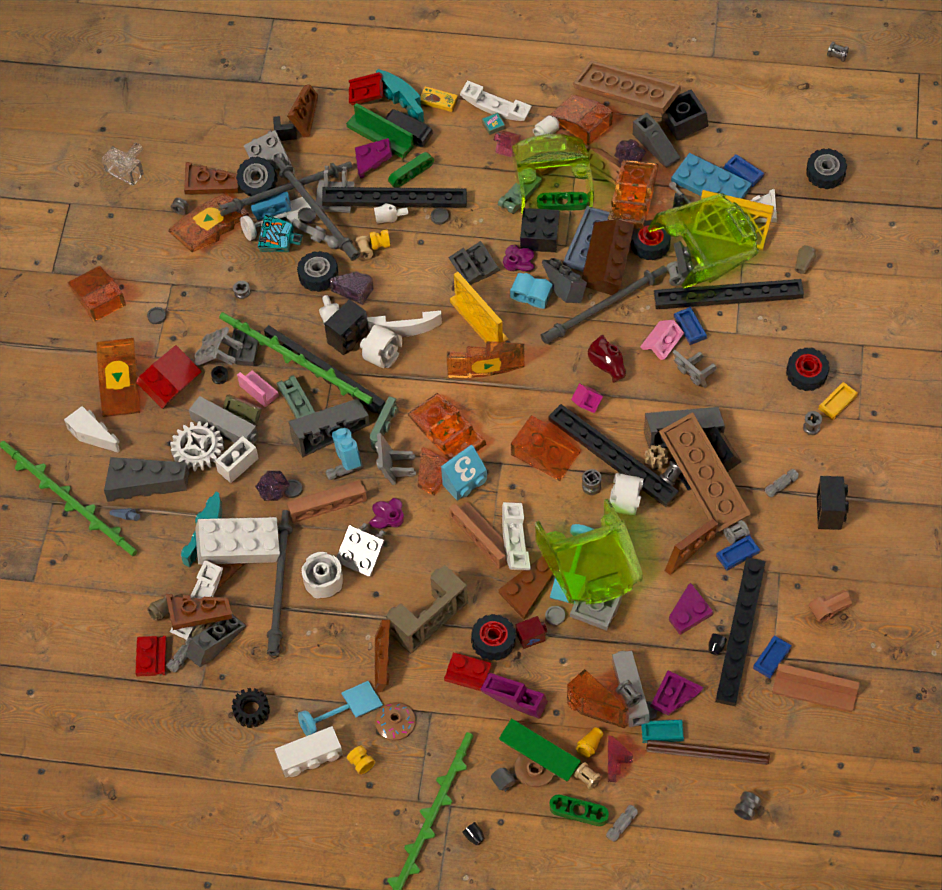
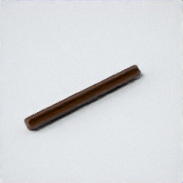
(708, 752)

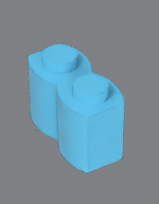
(531, 290)
(346, 448)

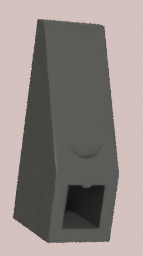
(653, 138)
(565, 282)
(213, 640)

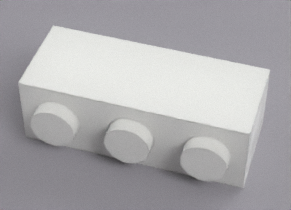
(309, 752)

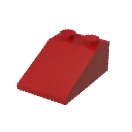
(168, 376)

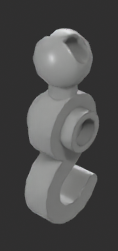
(317, 234)

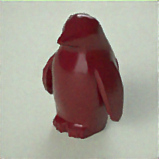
(607, 358)

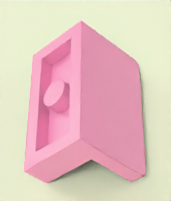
(663, 338)
(257, 388)

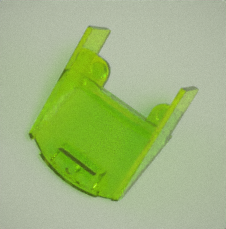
(547, 152)
(714, 232)
(593, 563)

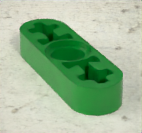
(411, 170)
(576, 196)
(595, 808)

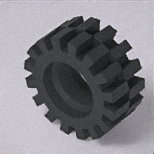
(246, 697)

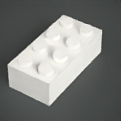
(237, 540)

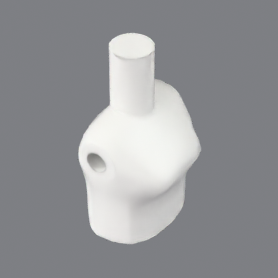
(388, 213)
(328, 308)

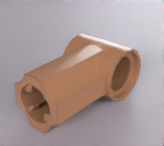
(826, 607)

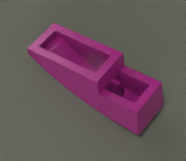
(515, 695)

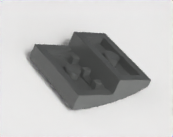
(474, 263)

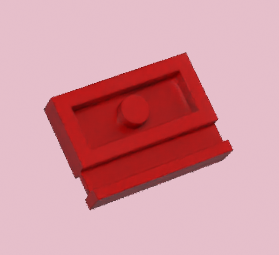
(366, 88)
(151, 656)
(467, 671)

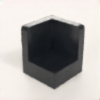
(285, 131)

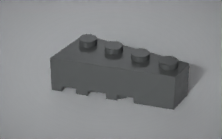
(657, 421)
(315, 430)
(144, 477)

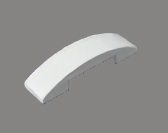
(492, 104)
(408, 327)
(514, 536)
(206, 586)

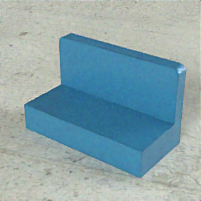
(272, 206)

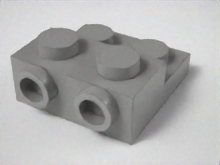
(596, 614)

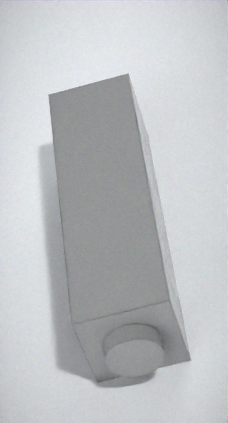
(228, 424)
(626, 669)

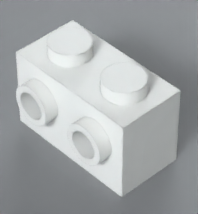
(236, 459)

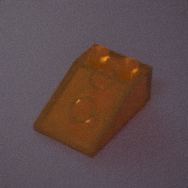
(584, 117)
(97, 293)
(544, 448)
(595, 701)

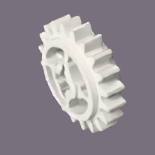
(198, 439)

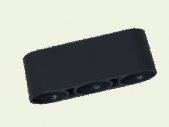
(420, 131)

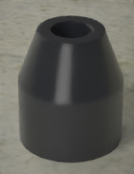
(716, 644)
(474, 834)

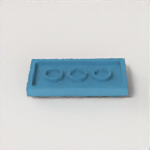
(701, 175)

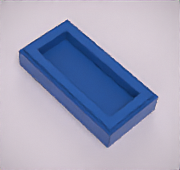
(744, 169)
(690, 326)
(737, 552)
(772, 656)

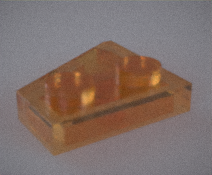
(430, 471)

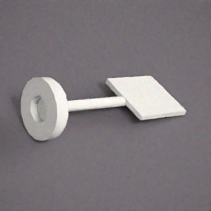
(249, 226)

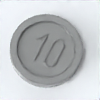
(555, 615)

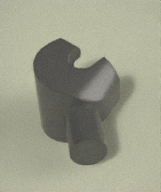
(503, 778)

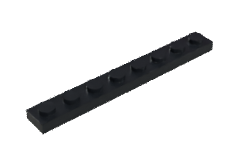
(394, 196)
(728, 294)
(377, 403)
(612, 454)
(740, 632)

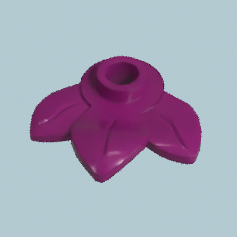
(518, 259)
(387, 514)

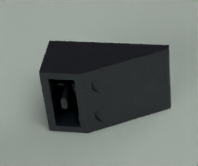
(722, 448)

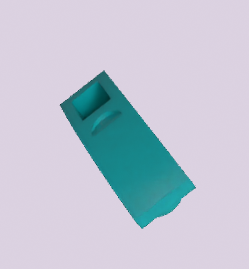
(402, 93)
(212, 510)

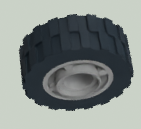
(249, 169)
(826, 177)
(317, 270)

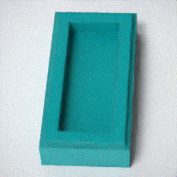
(663, 731)

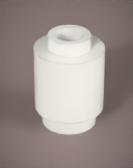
(547, 126)

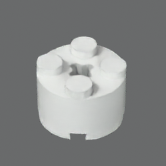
(381, 347)
(625, 493)
(322, 575)

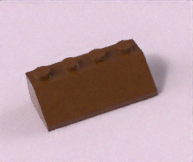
(607, 255)

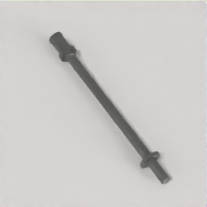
(237, 204)
(344, 243)
(559, 329)
(274, 634)

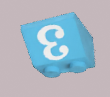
(463, 473)

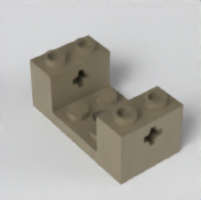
(450, 598)

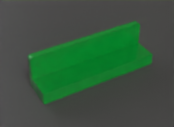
(377, 128)
(539, 750)

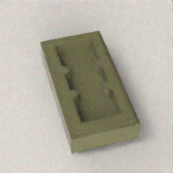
(242, 409)

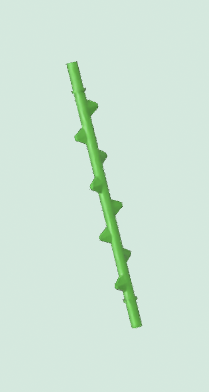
(300, 359)
(71, 503)
(430, 814)

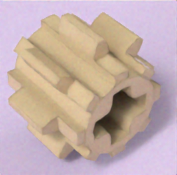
(656, 456)

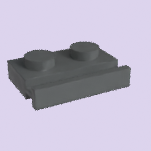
(684, 259)
(248, 353)

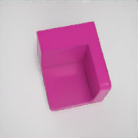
(586, 398)

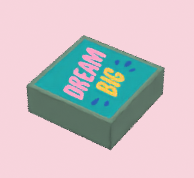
(493, 123)

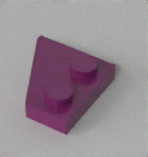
(372, 155)
(689, 610)
(674, 693)

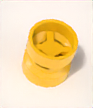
(379, 239)
(361, 760)

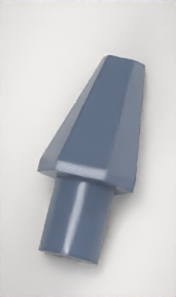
(127, 514)

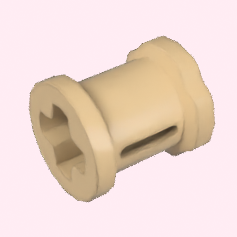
(363, 246)
(587, 775)

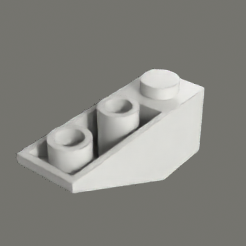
(88, 430)

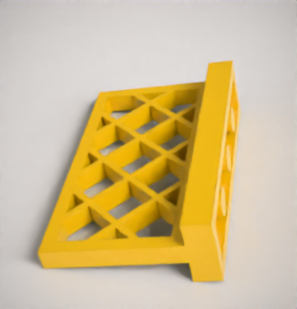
(751, 208)
(476, 311)

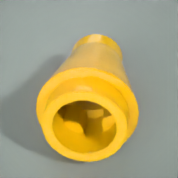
(588, 744)

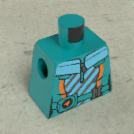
(277, 235)

